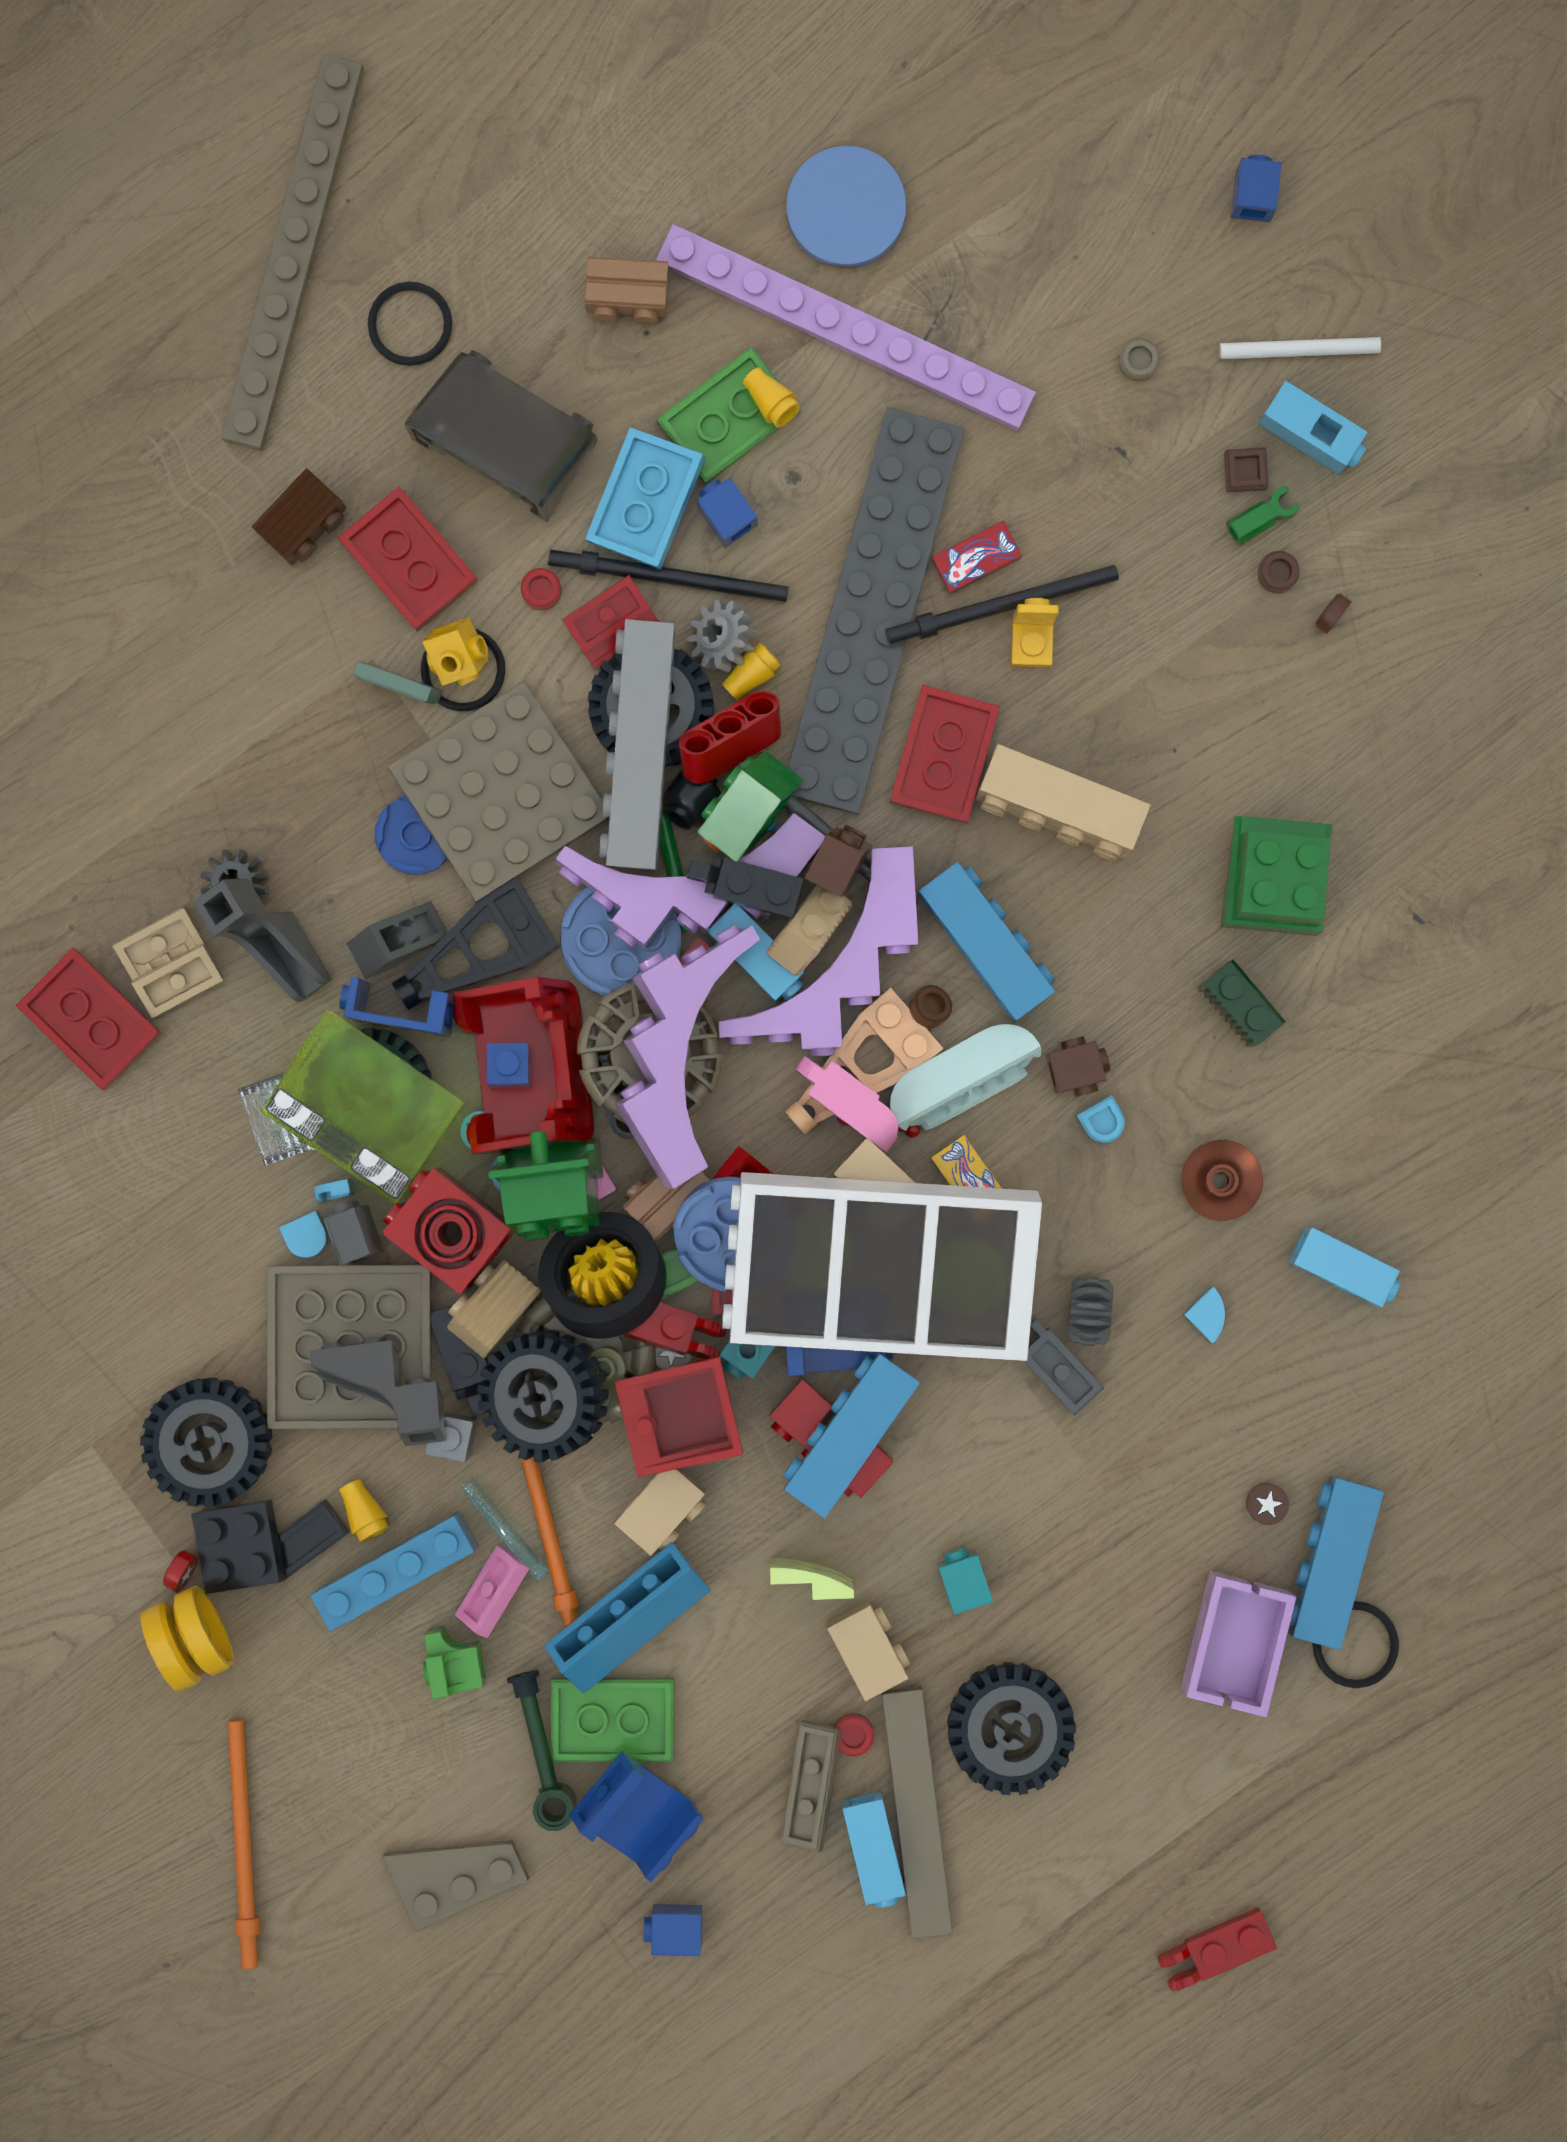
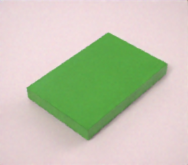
(720, 417)
(613, 1718)

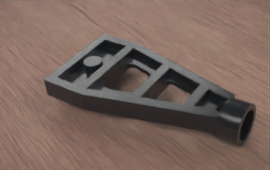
(518, 920)

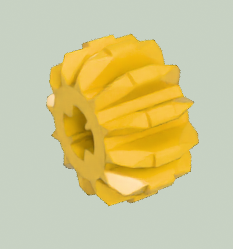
(604, 1273)

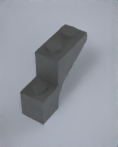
(272, 939)
(375, 1373)

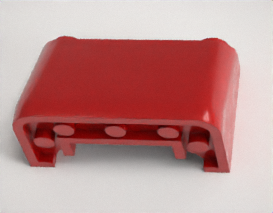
(550, 1021)

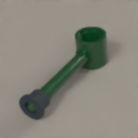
(525, 1688)

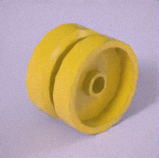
(187, 1638)

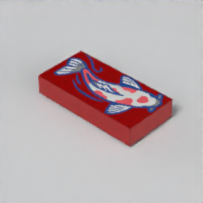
(976, 557)

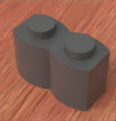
(352, 1232)

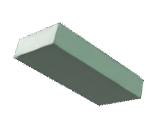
(397, 683)

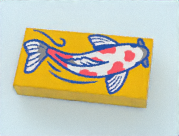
(963, 1166)

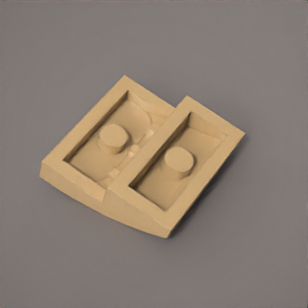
(168, 961)

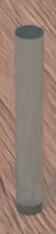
(504, 1529)

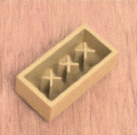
(1062, 803)

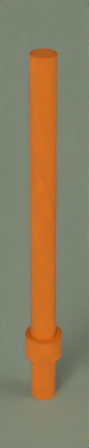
(565, 1599)
(247, 1923)

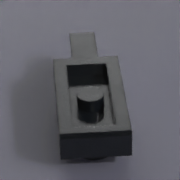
(748, 885)
(460, 1361)

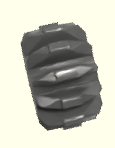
(231, 866)
(1090, 1311)

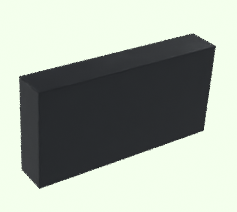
(310, 1537)

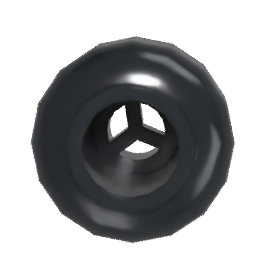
(688, 800)

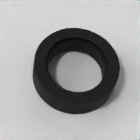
(625, 1313)

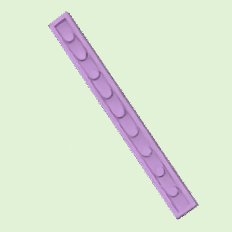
(846, 328)

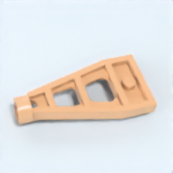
(897, 1029)

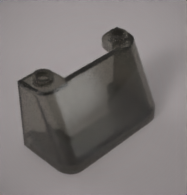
(503, 432)

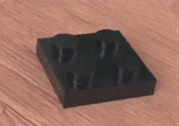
(238, 1546)

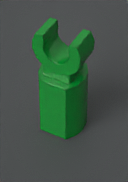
(1259, 517)

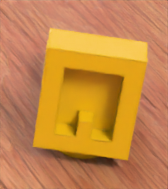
(1033, 633)

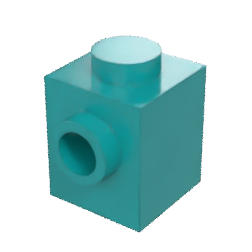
(744, 1358)
(964, 1580)

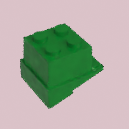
(1277, 876)
(550, 1187)

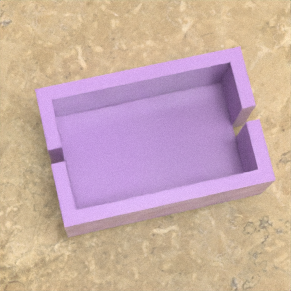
(1238, 1643)

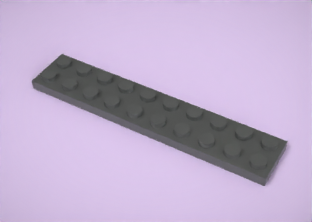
(873, 594)

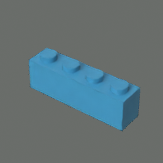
(986, 942)
(850, 1435)
(1334, 1562)
(394, 1571)
(627, 1618)

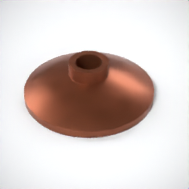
(1242, 1174)

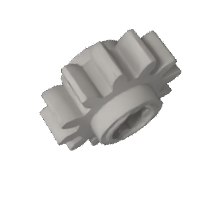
(722, 636)

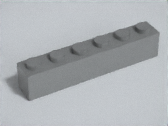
(640, 745)

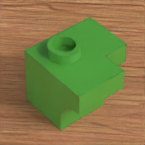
(451, 1664)

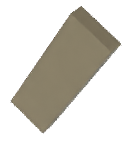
(811, 1785)

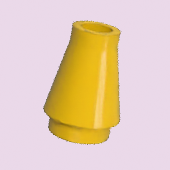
(772, 398)
(757, 669)
(363, 1512)

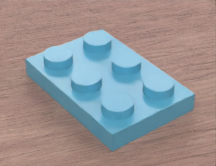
(645, 498)

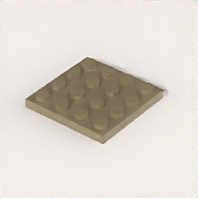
(499, 791)
(343, 1306)

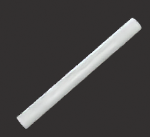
(1297, 348)

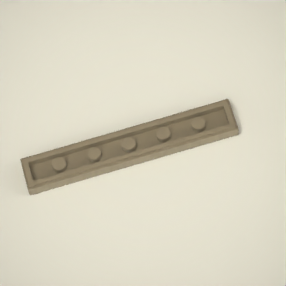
(917, 1813)

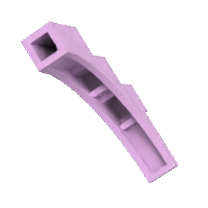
(649, 901)
(886, 921)
(675, 994)

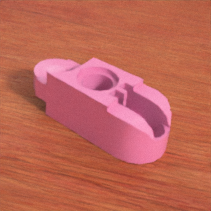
(851, 1102)

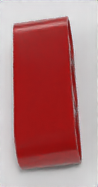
(730, 737)

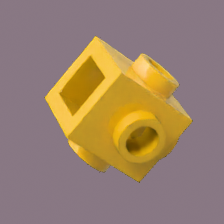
(456, 652)

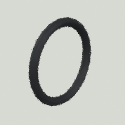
(403, 287)
(488, 696)
(1394, 1647)

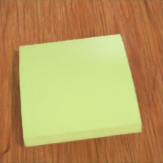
(825, 1581)

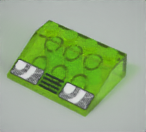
(362, 1107)

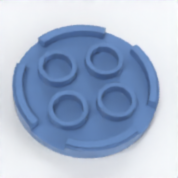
(846, 206)
(598, 955)
(703, 1231)

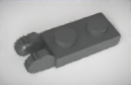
(1061, 1369)

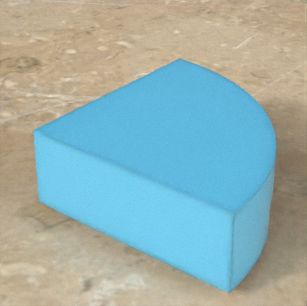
(334, 1190)
(1207, 1314)

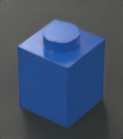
(1256, 188)
(726, 511)
(508, 1065)
(674, 1930)

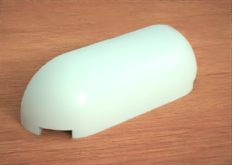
(963, 1076)

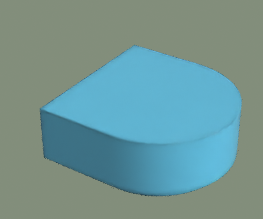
(1103, 1121)
(305, 1235)

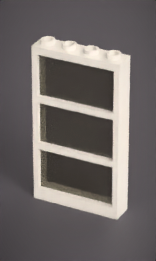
(882, 1266)

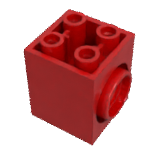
(422, 1224)

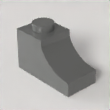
(396, 939)

